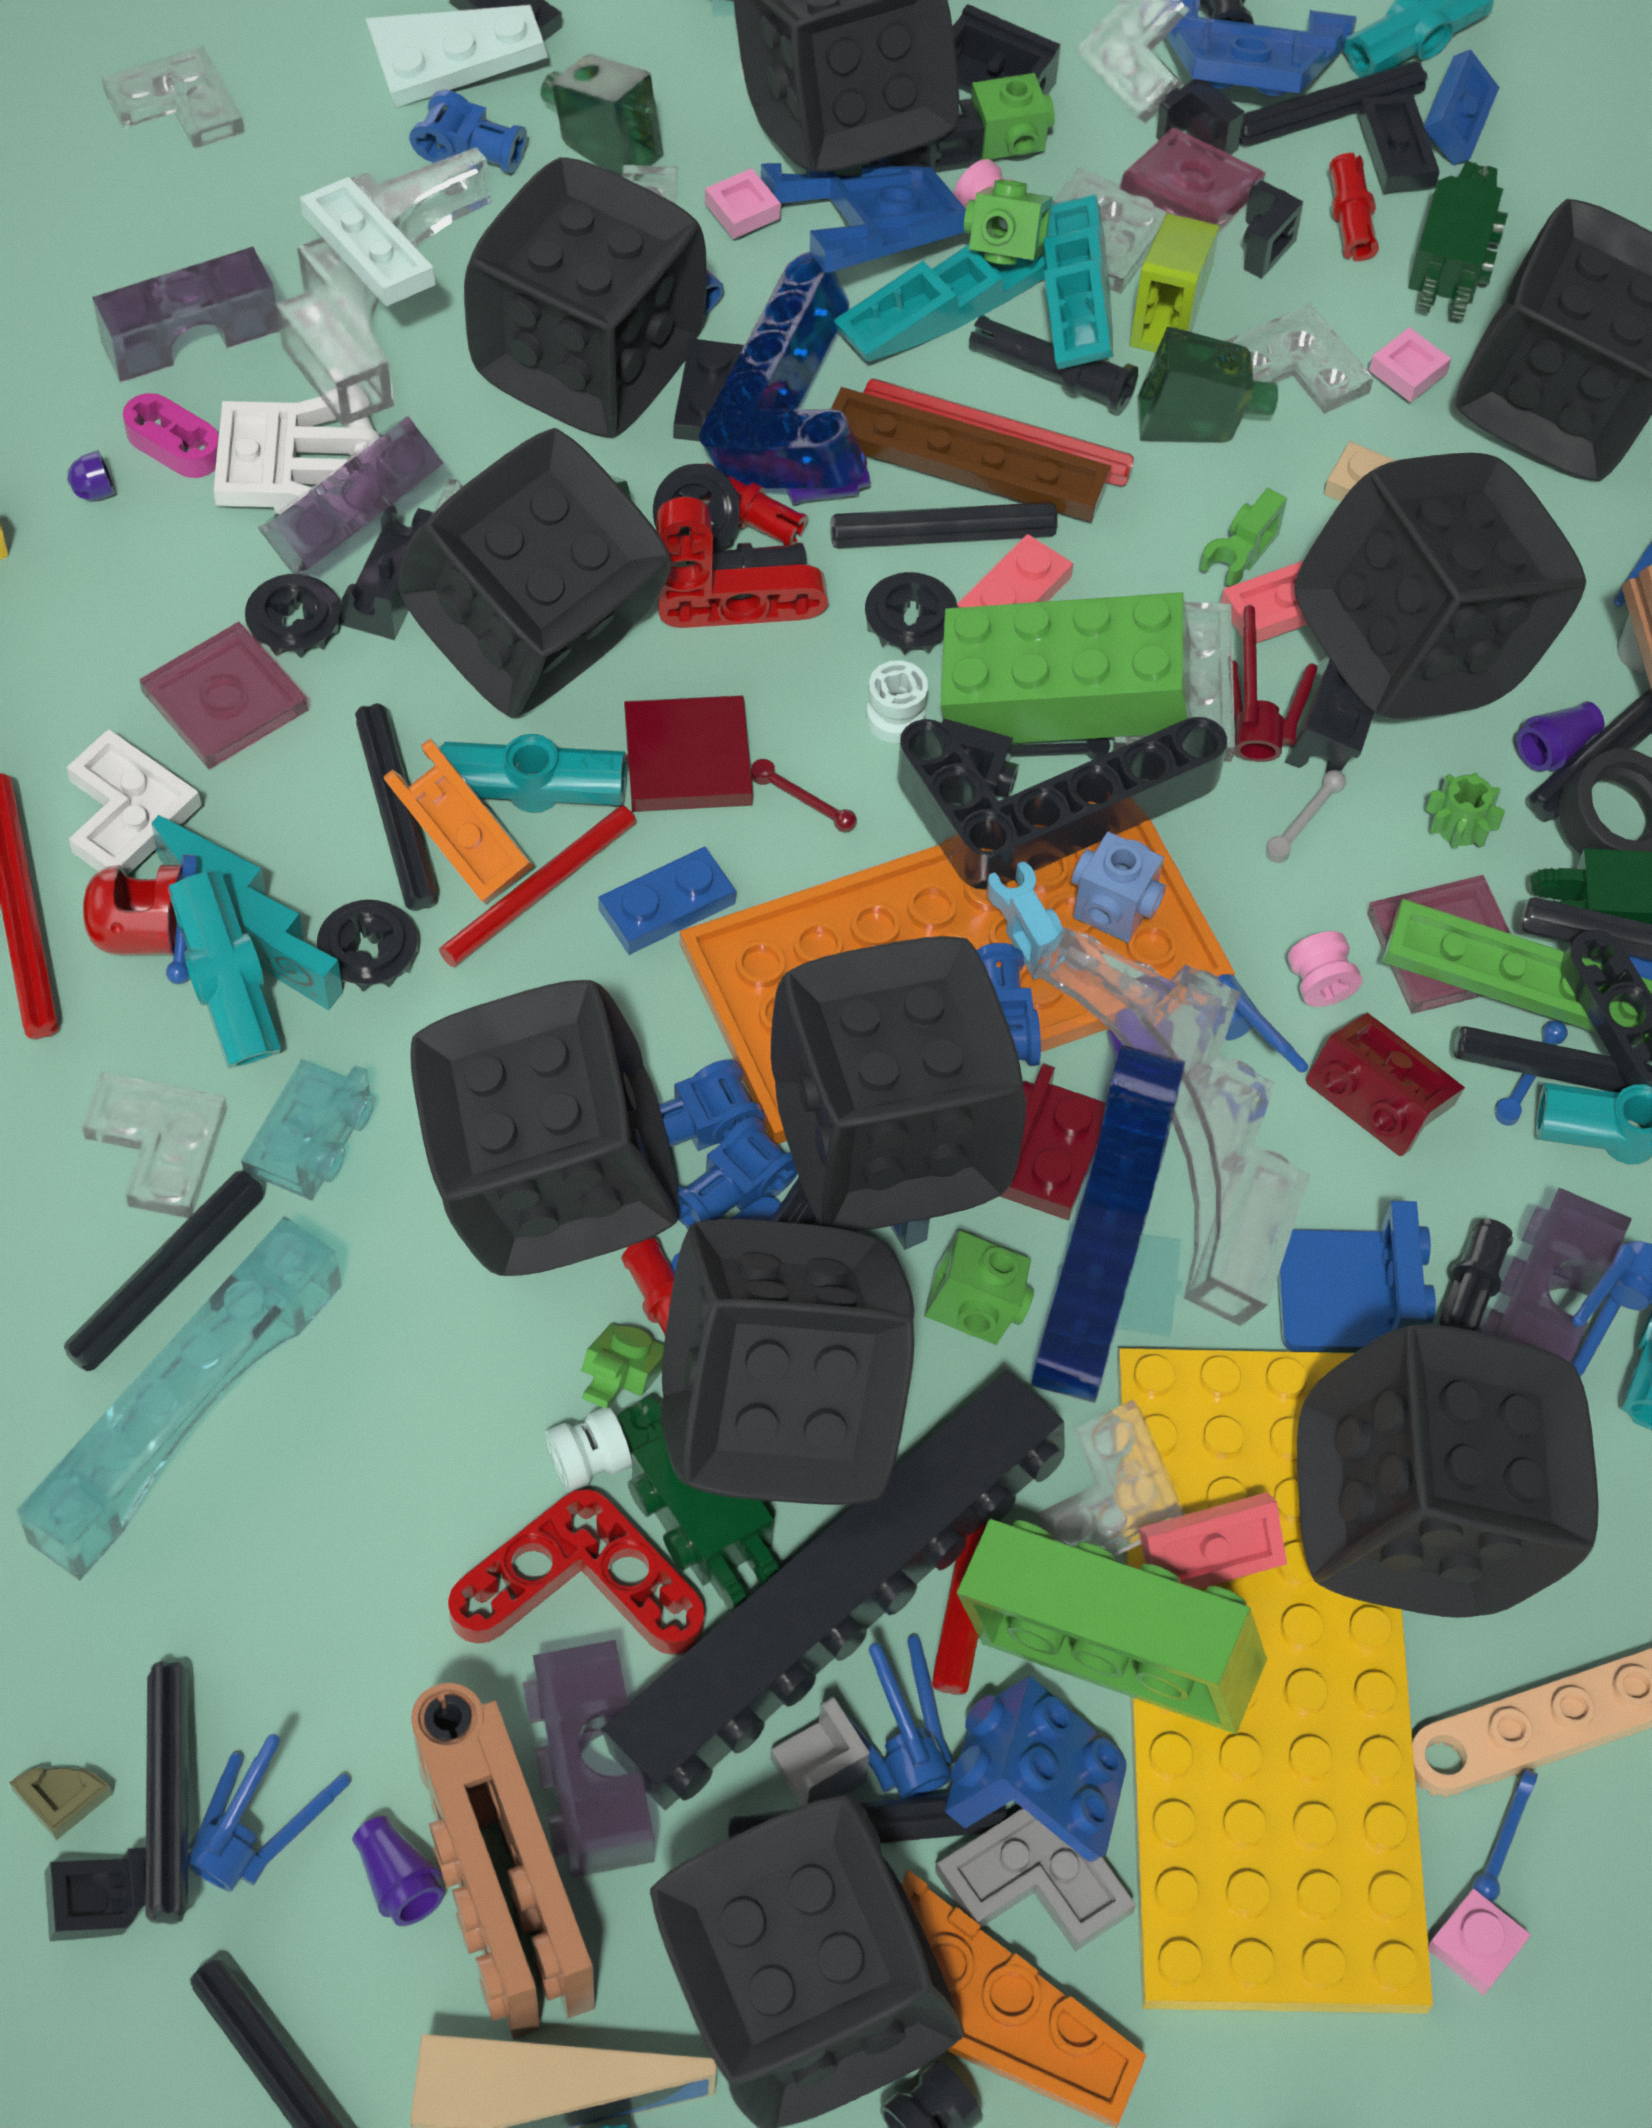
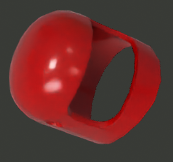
(131, 914)

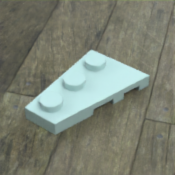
(452, 48)

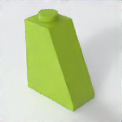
(1173, 279)

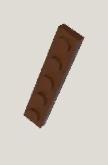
(974, 455)

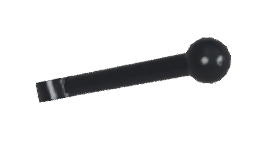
(1092, 748)

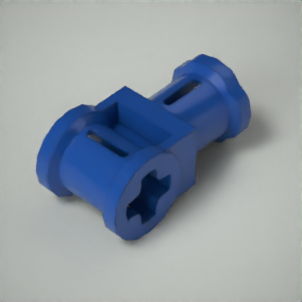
(464, 128)
(1014, 1000)
(708, 1106)
(737, 1174)

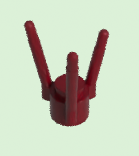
(1257, 723)

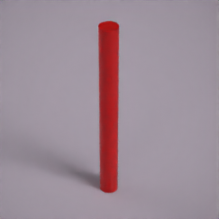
(537, 886)

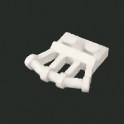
(260, 447)

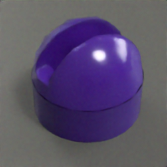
(90, 477)

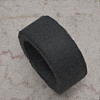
(1576, 806)

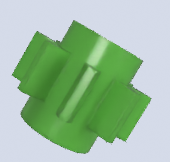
(1465, 810)

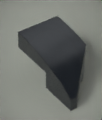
(95, 1896)

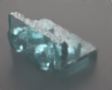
(308, 1129)

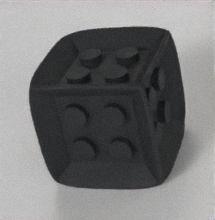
(849, 76)
(585, 295)
(1571, 345)
(532, 572)
(1438, 584)
(897, 1083)
(543, 1129)
(786, 1362)
(1446, 1472)
(804, 1963)

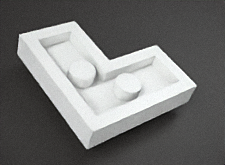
(132, 795)

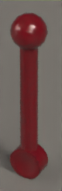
(764, 773)

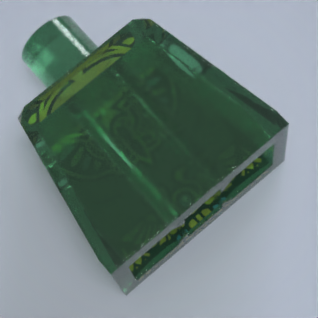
(606, 112)
(1200, 390)

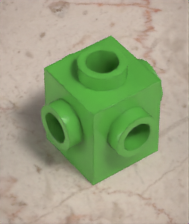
(1013, 115)
(1025, 216)
(979, 1288)

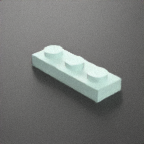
(367, 241)

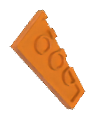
(1021, 2021)

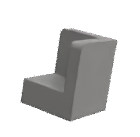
(823, 1759)

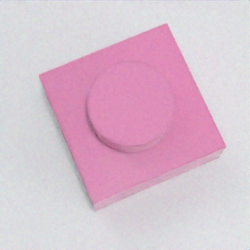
(742, 203)
(1410, 364)
(1478, 1942)

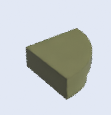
(60, 1796)

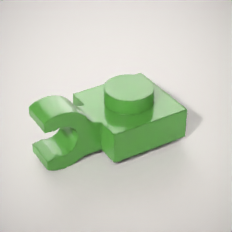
(1253, 532)
(621, 1360)

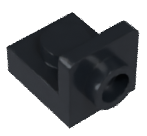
(1202, 114)
(1272, 226)
(989, 754)

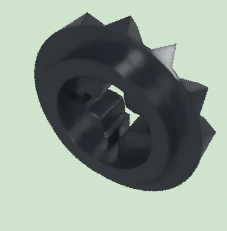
(700, 482)
(283, 596)
(889, 602)
(378, 923)

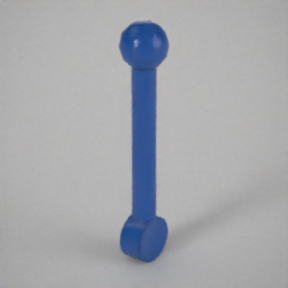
(177, 970)
(1509, 1109)
(1488, 1883)

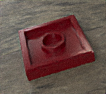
(687, 753)

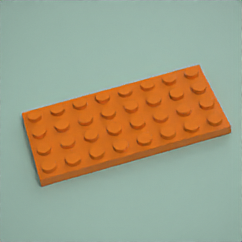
(909, 898)

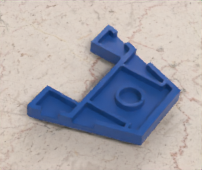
(1258, 55)
(885, 206)

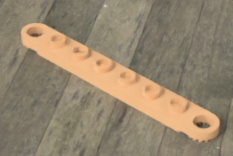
(1540, 1725)

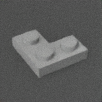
(1028, 1859)

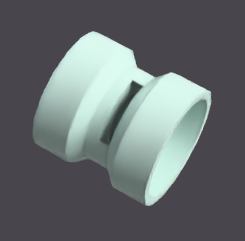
(895, 699)
(588, 1449)

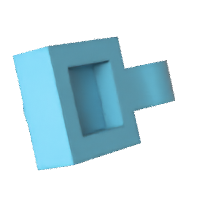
(1028, 922)

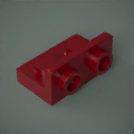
(1382, 1082)
(1055, 1147)

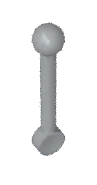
(1279, 847)

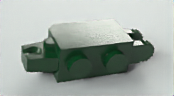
(1456, 238)
(1602, 882)
(702, 1528)

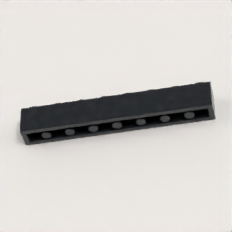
(835, 1591)

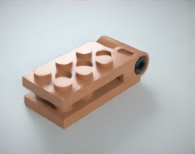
(478, 1783)

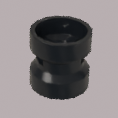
(936, 2102)

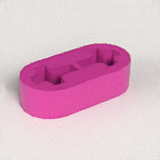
(166, 441)

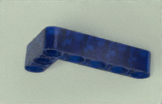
(755, 419)
(1109, 1224)

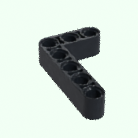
(1057, 803)

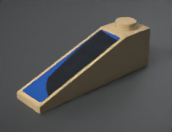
(545, 2085)

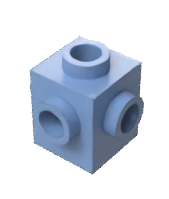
(1118, 886)

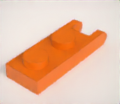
(462, 826)

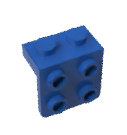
(1355, 1284)
(1044, 1759)

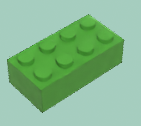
(1068, 667)
(1114, 1623)

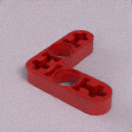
(703, 596)
(569, 1555)

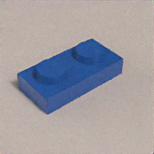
(1461, 107)
(666, 900)

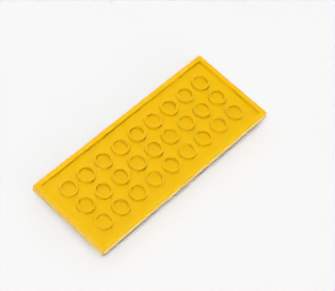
(1291, 1851)

